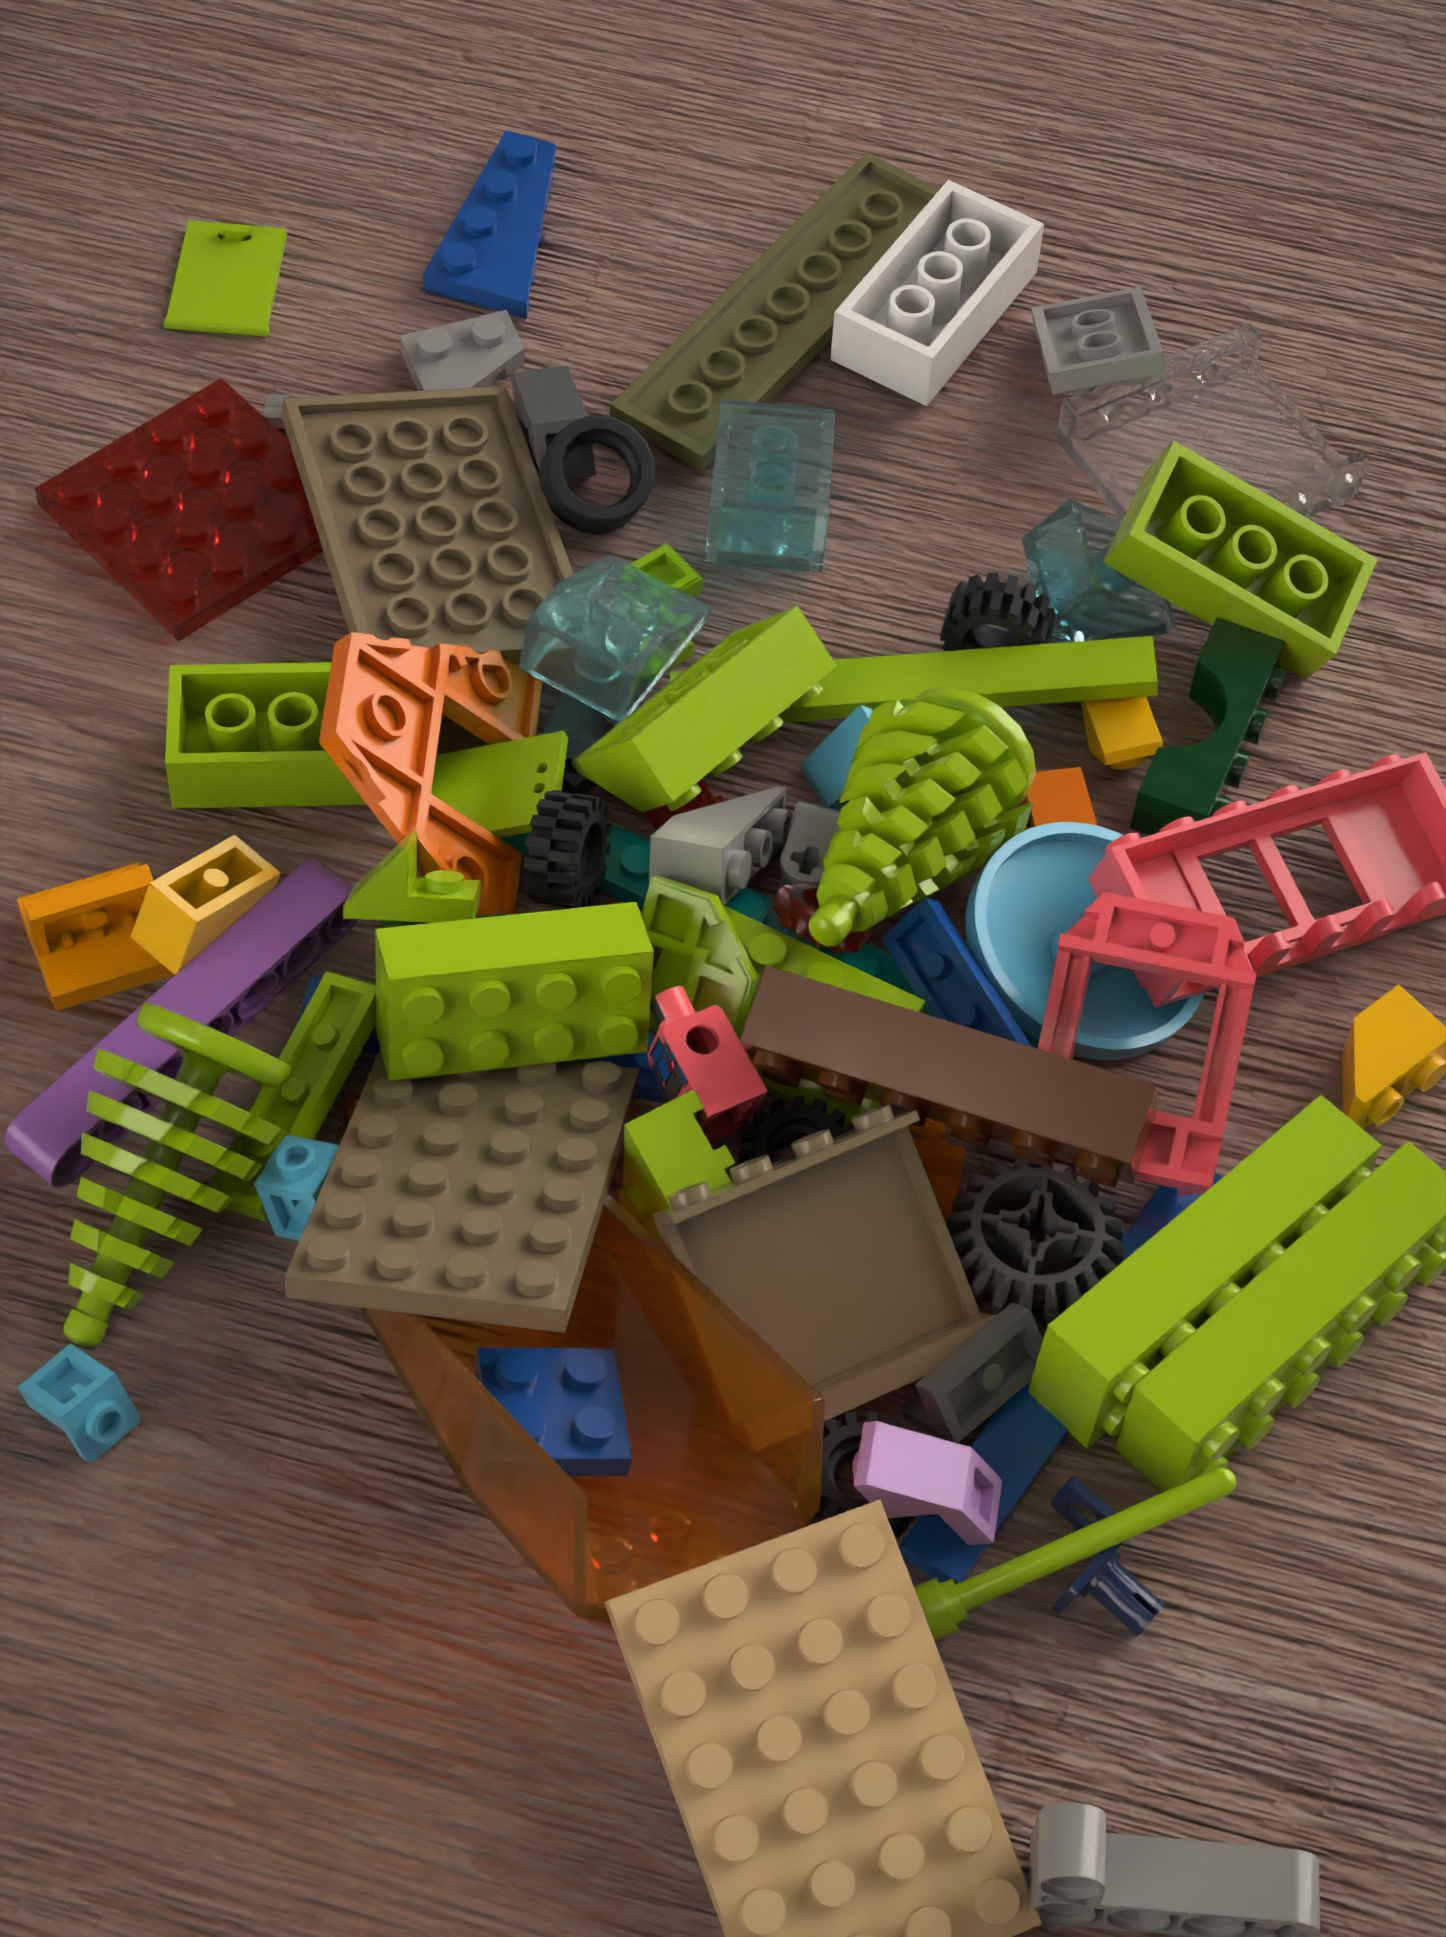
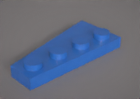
(498, 231)

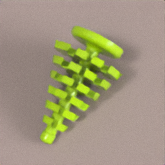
(923, 806)
(188, 1099)

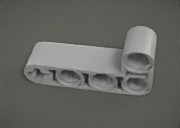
(1166, 1883)

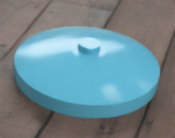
(1013, 929)

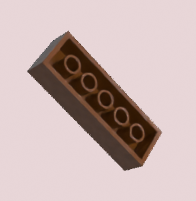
(950, 1075)

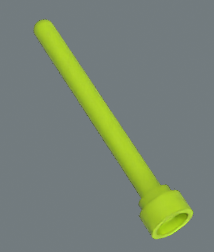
(948, 1602)

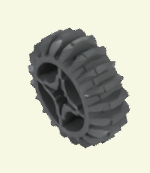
(1073, 1237)

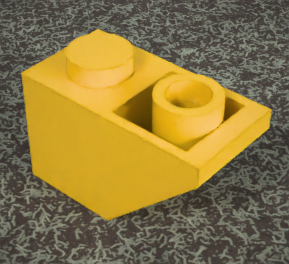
(1389, 1055)

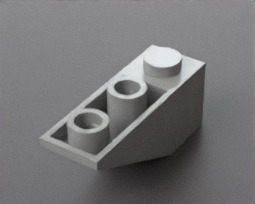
(722, 843)

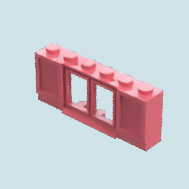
(1380, 823)

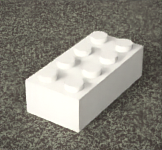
(936, 292)

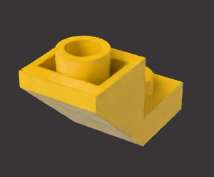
(1121, 731)

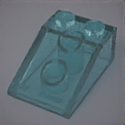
(771, 486)
(609, 635)

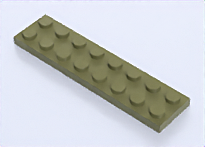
(773, 313)

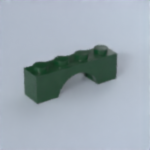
(1231, 684)

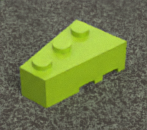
(665, 1154)

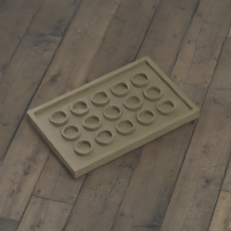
(428, 514)
(468, 1193)

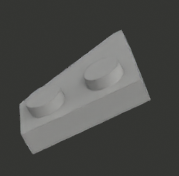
(463, 353)

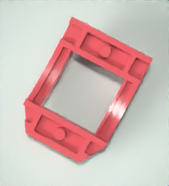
(1178, 946)

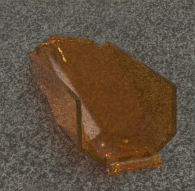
(712, 1416)

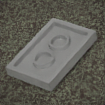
(1098, 342)

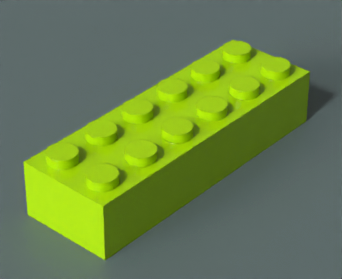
(1195, 1267)
(1290, 1324)

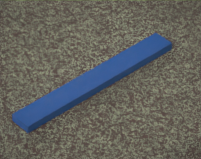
(1020, 1436)

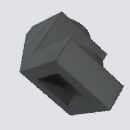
(544, 406)

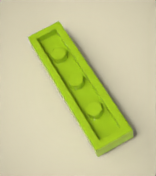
(321, 1058)

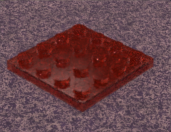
(190, 508)

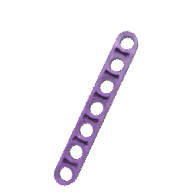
(217, 988)

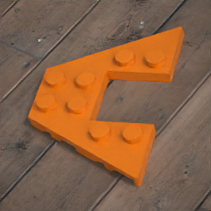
(385, 735)

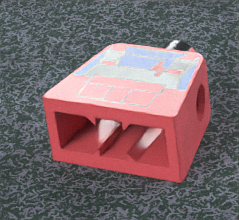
(706, 1056)

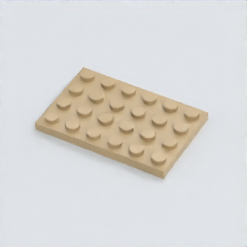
(820, 1742)

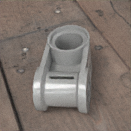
(807, 844)

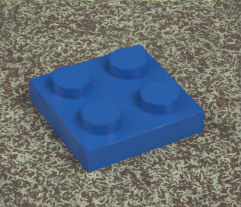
(564, 1402)

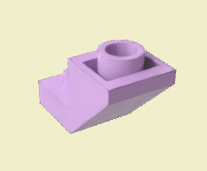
(928, 1476)

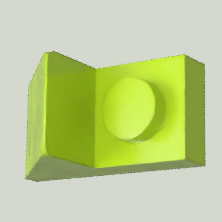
(397, 894)

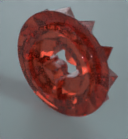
(797, 905)

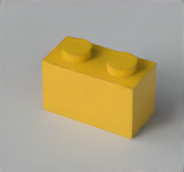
(201, 901)

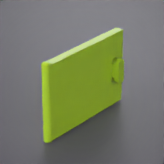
(226, 278)
(501, 780)

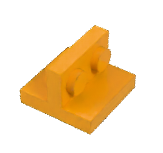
(85, 934)

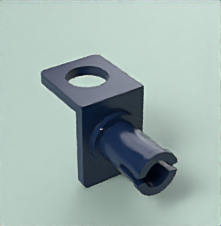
(1104, 1576)

